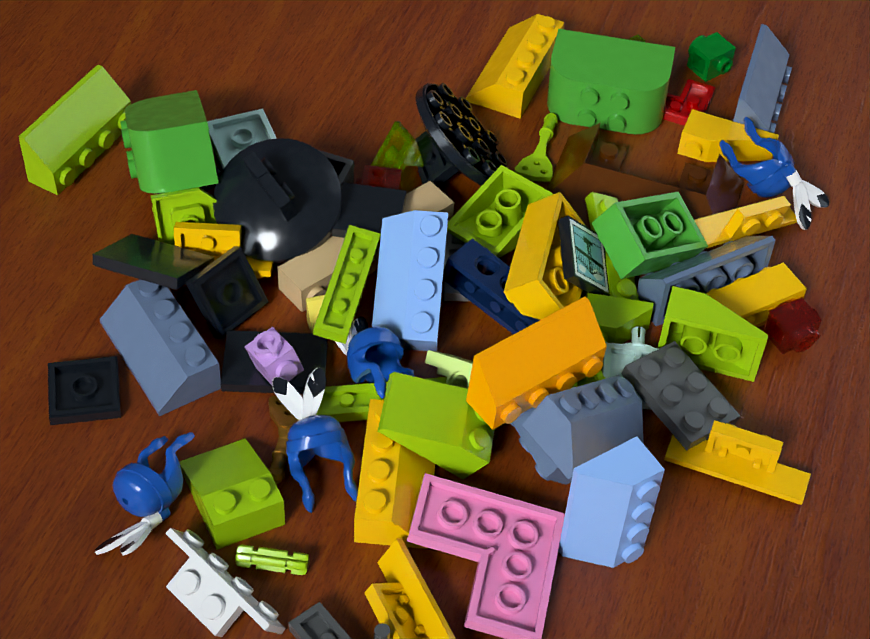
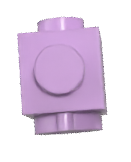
(274, 356)

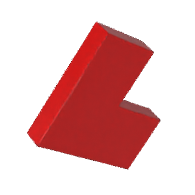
(694, 96)

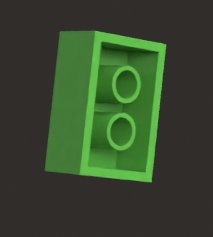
(648, 234)

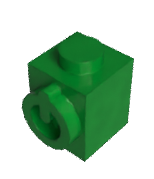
(710, 56)

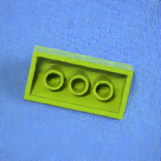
(74, 131)

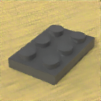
(679, 394)

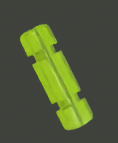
(272, 559)

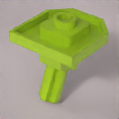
(181, 206)

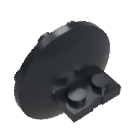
(453, 138)
(280, 197)

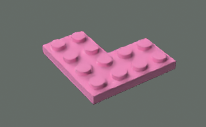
(510, 542)

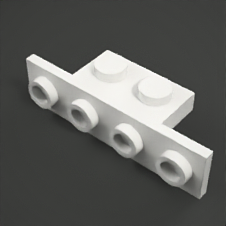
(212, 592)

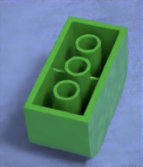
(609, 82)
(169, 143)

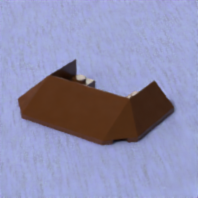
(595, 167)

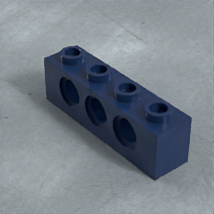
(482, 280)

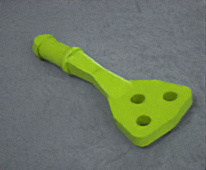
(537, 165)

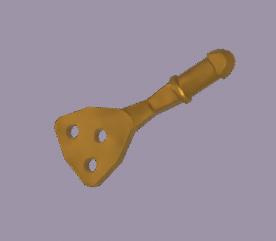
(284, 420)

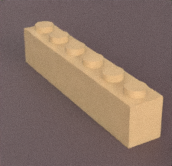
(311, 272)

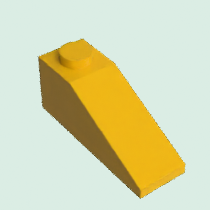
(705, 131)

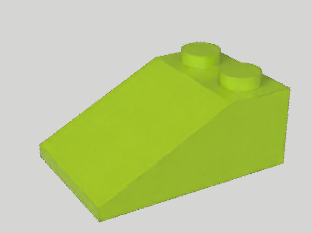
(496, 211)
(712, 334)
(436, 423)
(234, 493)

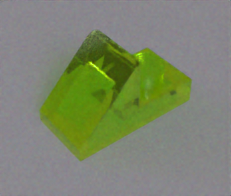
(398, 150)

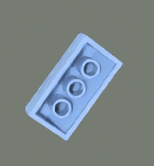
(411, 277)
(611, 505)

